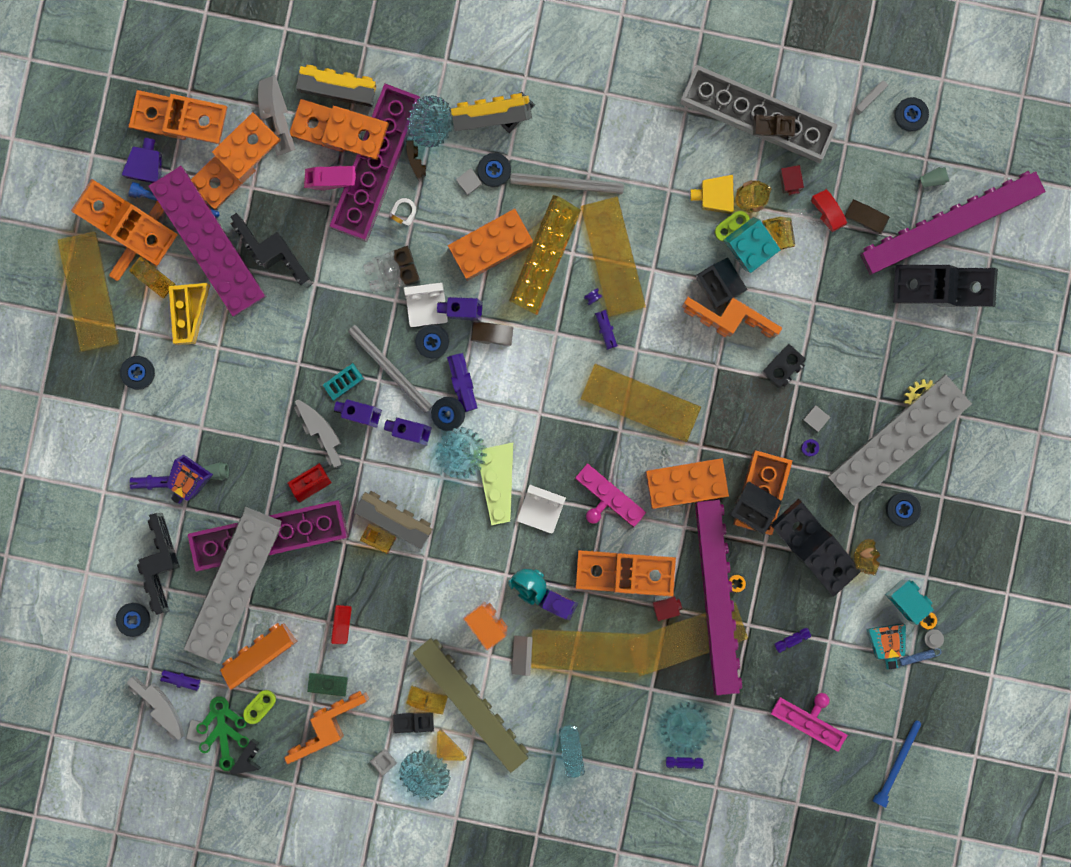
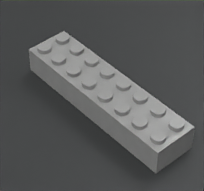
(739, 104)
(899, 439)
(232, 585)

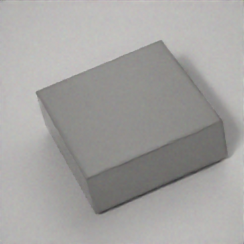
(469, 181)
(816, 418)
(194, 735)
(383, 762)

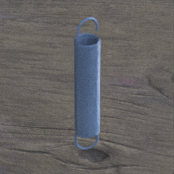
(917, 657)

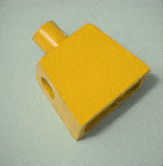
(715, 194)

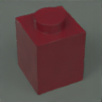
(791, 180)
(667, 608)

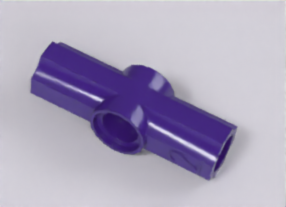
(462, 382)

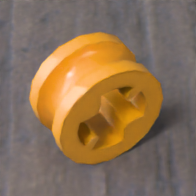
(736, 577)
(933, 624)

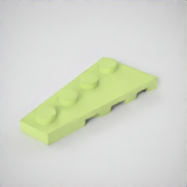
(497, 481)

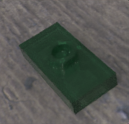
(327, 684)

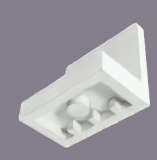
(422, 304)
(541, 509)

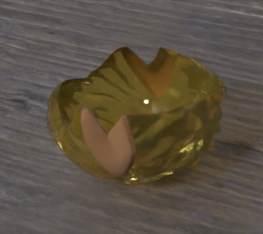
(753, 196)
(866, 556)

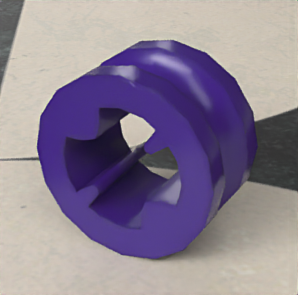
(593, 296)
(815, 449)

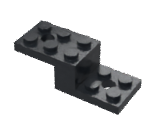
(270, 250)
(945, 285)
(815, 547)
(158, 563)

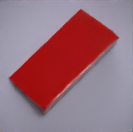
(309, 483)
(341, 624)

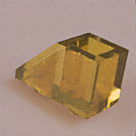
(151, 277)

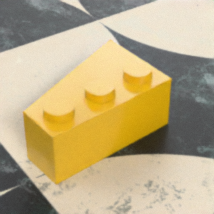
(187, 310)

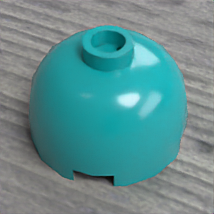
(529, 585)

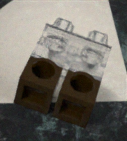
(387, 270)

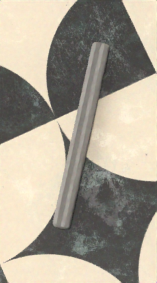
(567, 183)
(390, 369)

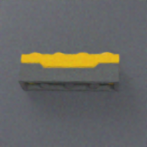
(336, 86)
(491, 113)

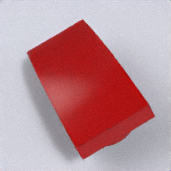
(831, 211)

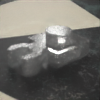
(801, 219)

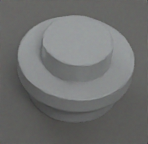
(934, 639)

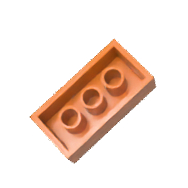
(490, 244)
(769, 474)
(687, 483)
(486, 625)

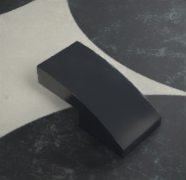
(413, 722)

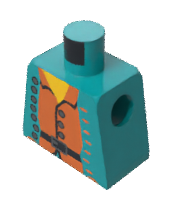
(888, 643)

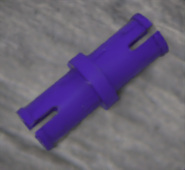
(606, 329)
(148, 482)
(180, 680)

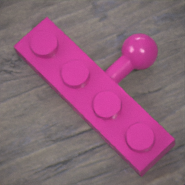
(609, 496)
(809, 722)

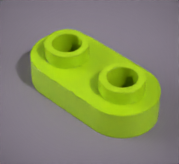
(730, 224)
(259, 706)

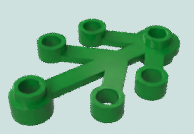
(222, 730)

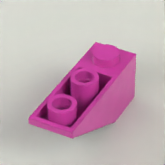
(329, 177)

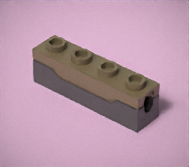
(393, 520)

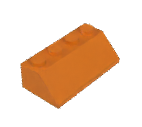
(257, 656)

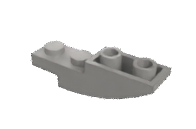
(271, 113)
(315, 425)
(164, 711)

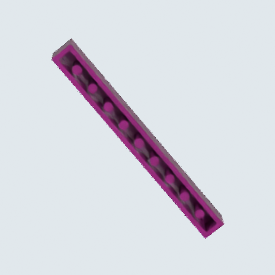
(952, 223)
(717, 597)

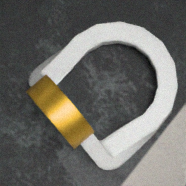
(409, 220)

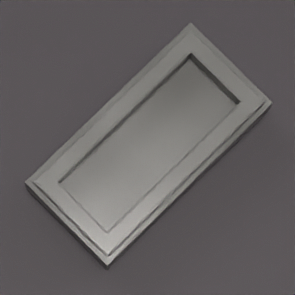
(871, 97)
(522, 655)

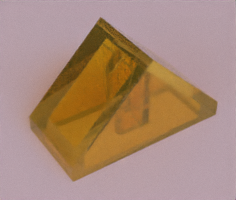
(781, 231)
(378, 538)
(427, 700)
(448, 748)

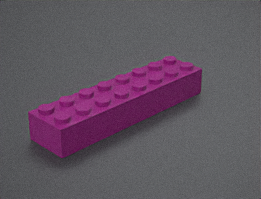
(362, 202)
(207, 241)
(298, 530)

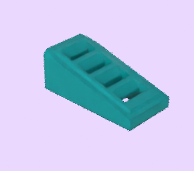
(358, 375)

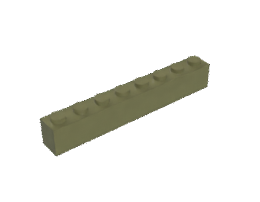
(470, 704)

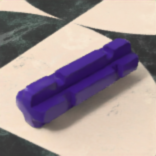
(792, 640)
(684, 762)

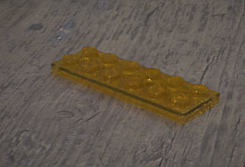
(545, 255)
(613, 256)
(88, 291)
(640, 403)
(684, 641)
(589, 651)

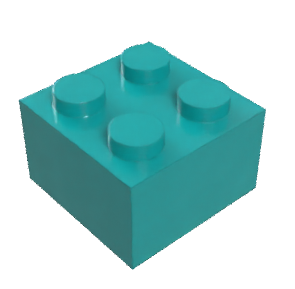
(752, 244)
(910, 601)

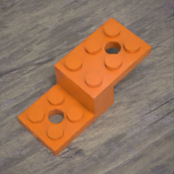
(178, 117)
(338, 129)
(234, 160)
(124, 222)
(731, 318)
(625, 573)
(326, 727)

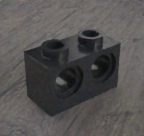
(780, 362)

